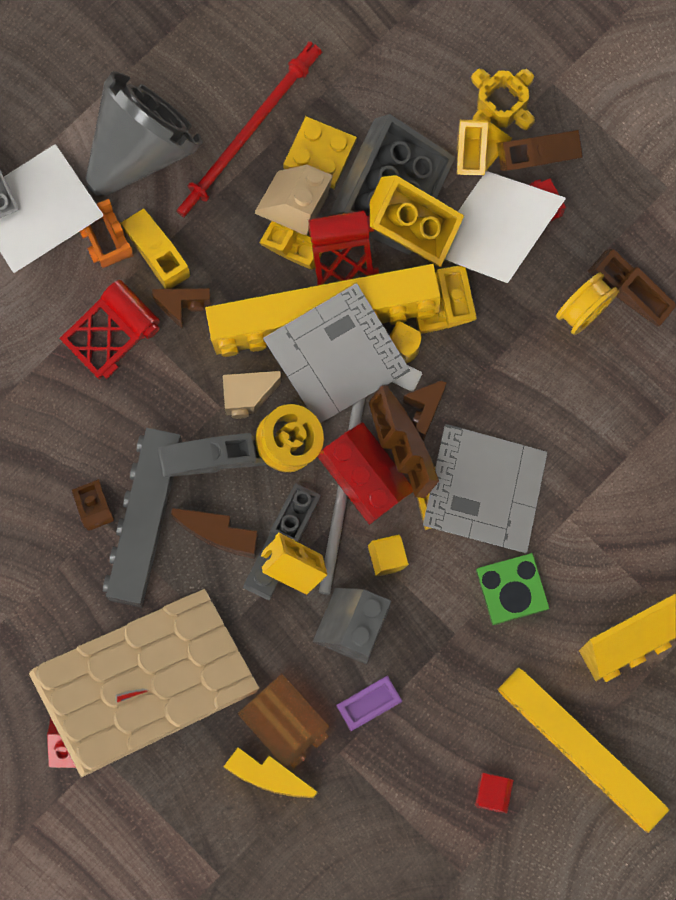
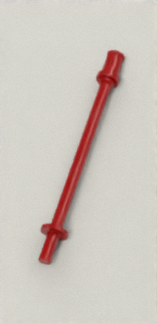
(297, 69)

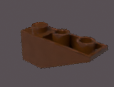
(539, 150)

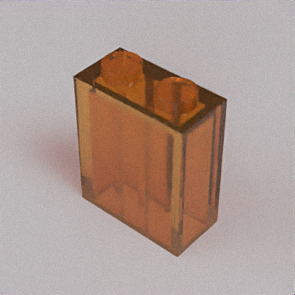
(284, 722)

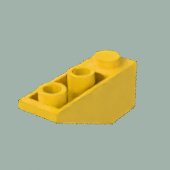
(156, 249)

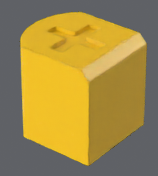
(406, 341)
(388, 555)

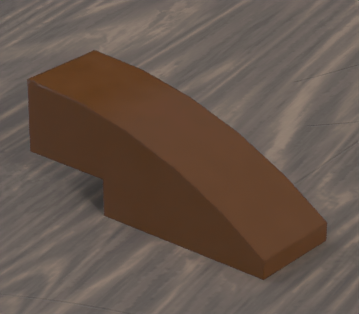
(634, 287)
(216, 531)

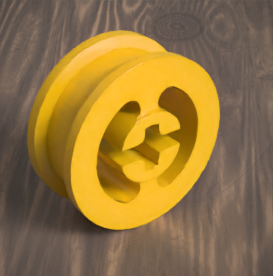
(587, 303)
(300, 426)

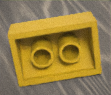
(413, 218)

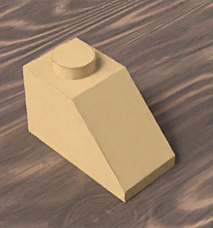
(248, 392)

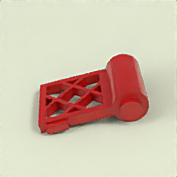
(337, 233)
(127, 312)

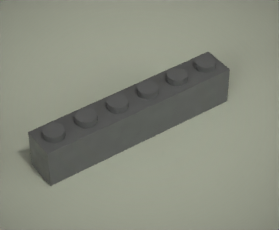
(142, 522)

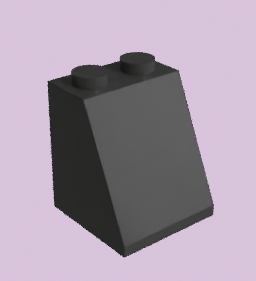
(352, 623)

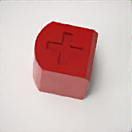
(494, 793)

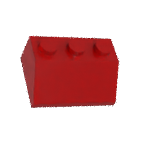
(365, 472)

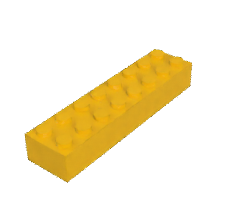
(391, 295)

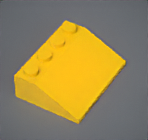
(631, 640)

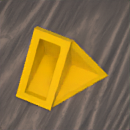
(477, 146)

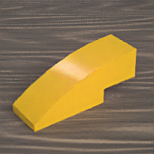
(268, 776)

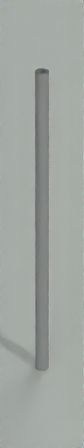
(338, 514)

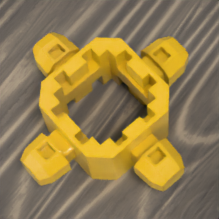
(517, 86)

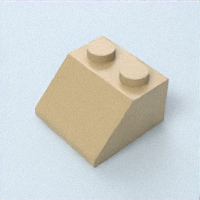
(295, 197)

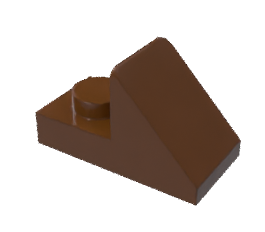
(174, 300)
(428, 401)
(92, 505)

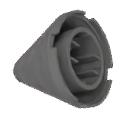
(135, 136)

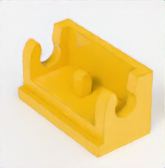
(293, 564)

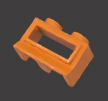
(116, 232)

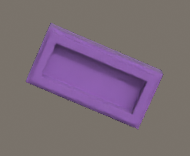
(369, 703)

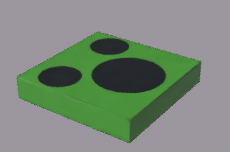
(512, 589)

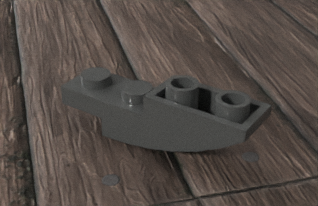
(210, 455)
(290, 522)

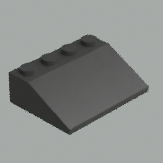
(389, 151)

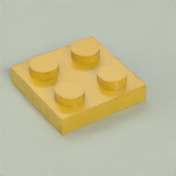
(321, 148)

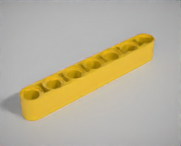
(583, 750)

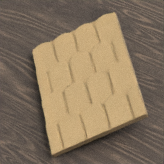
(173, 653)

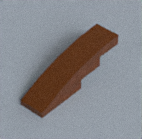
(401, 436)

